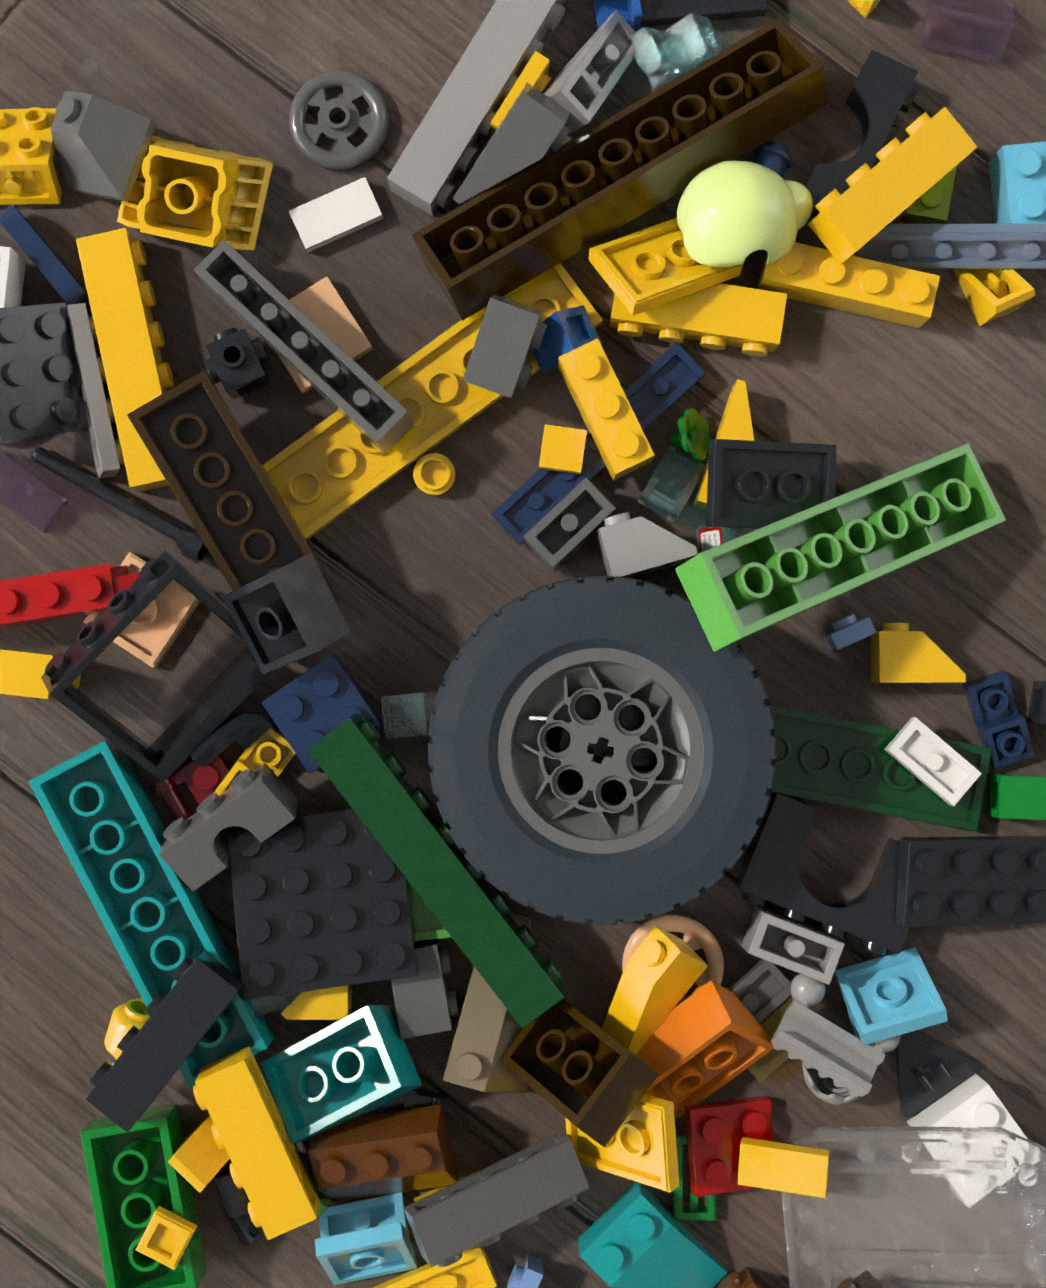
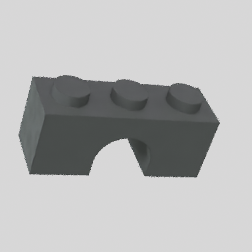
(253, 802)

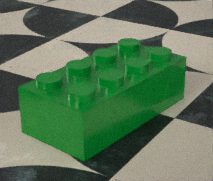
(127, 1184)

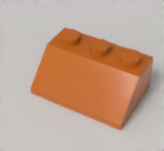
(703, 1046)

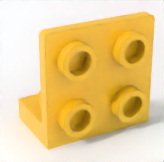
(27, 156)

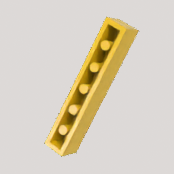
(126, 340)

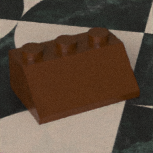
(384, 1154)

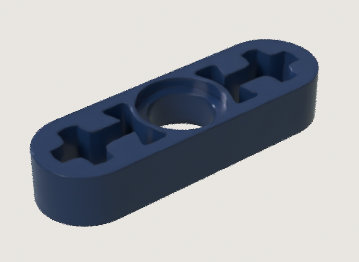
(43, 256)

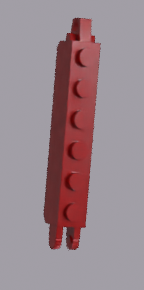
(61, 594)

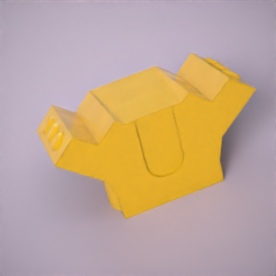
(198, 195)

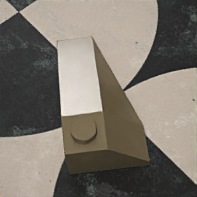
(483, 1037)

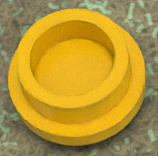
(434, 474)

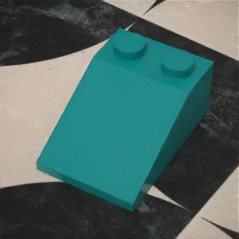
(341, 1072)
(645, 1247)

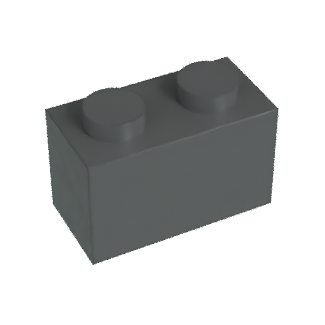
(504, 346)
(569, 525)
(424, 1000)

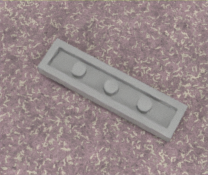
(98, 409)

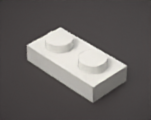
(932, 761)

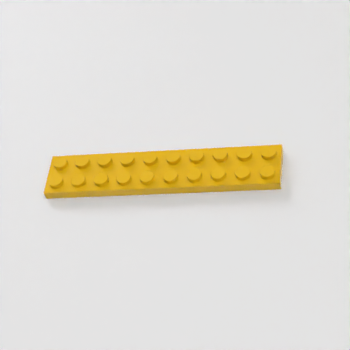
(340, 466)

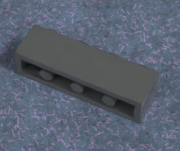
(496, 1200)

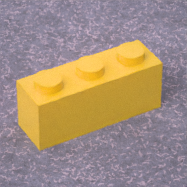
(605, 409)

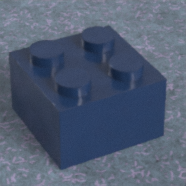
(318, 704)

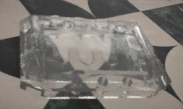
(921, 1209)

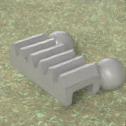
(826, 1045)

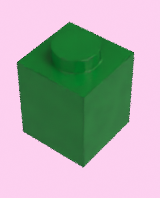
(1017, 796)

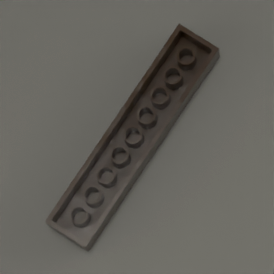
(622, 167)

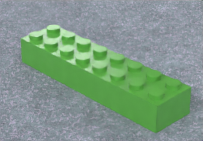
(838, 546)

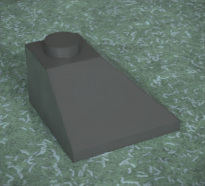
(100, 145)

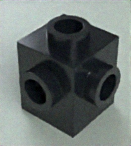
(246, 373)

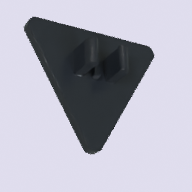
(928, 1071)

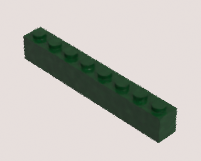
(438, 870)

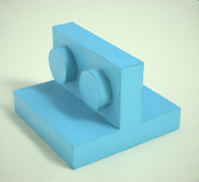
(889, 996)
(365, 1239)

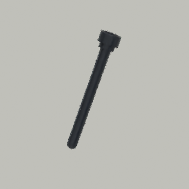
(186, 538)

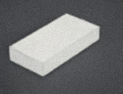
(336, 214)

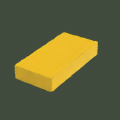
(783, 1167)

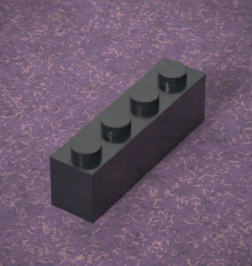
(165, 1041)

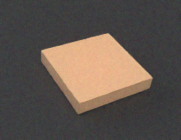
(330, 314)
(159, 623)

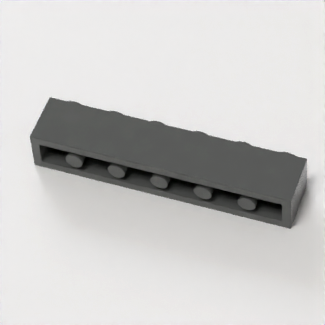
(304, 347)

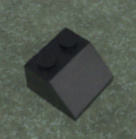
(287, 614)

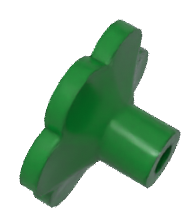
(692, 434)

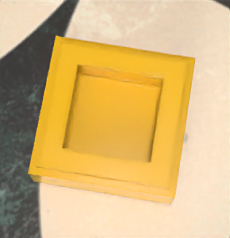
(562, 449)
(166, 1237)

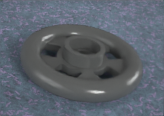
(344, 153)

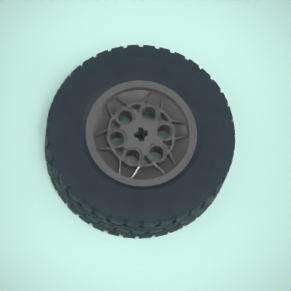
(576, 849)

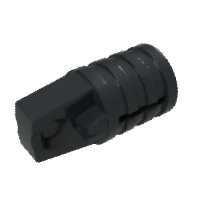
(236, 1207)

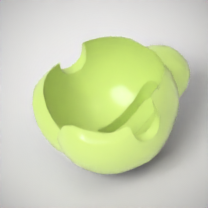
(739, 211)

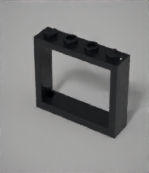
(198, 719)

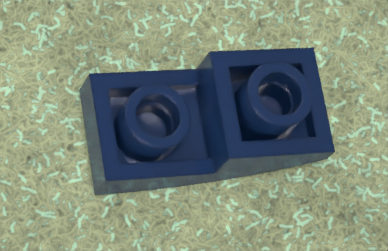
(998, 719)

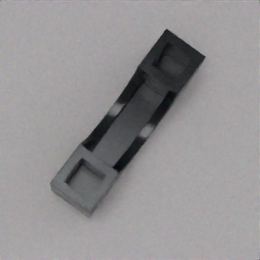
(876, 100)

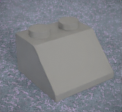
(639, 546)

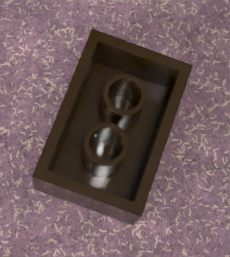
(579, 1070)

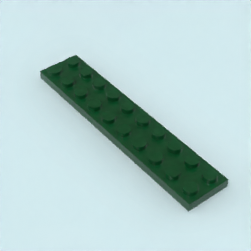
(837, 765)

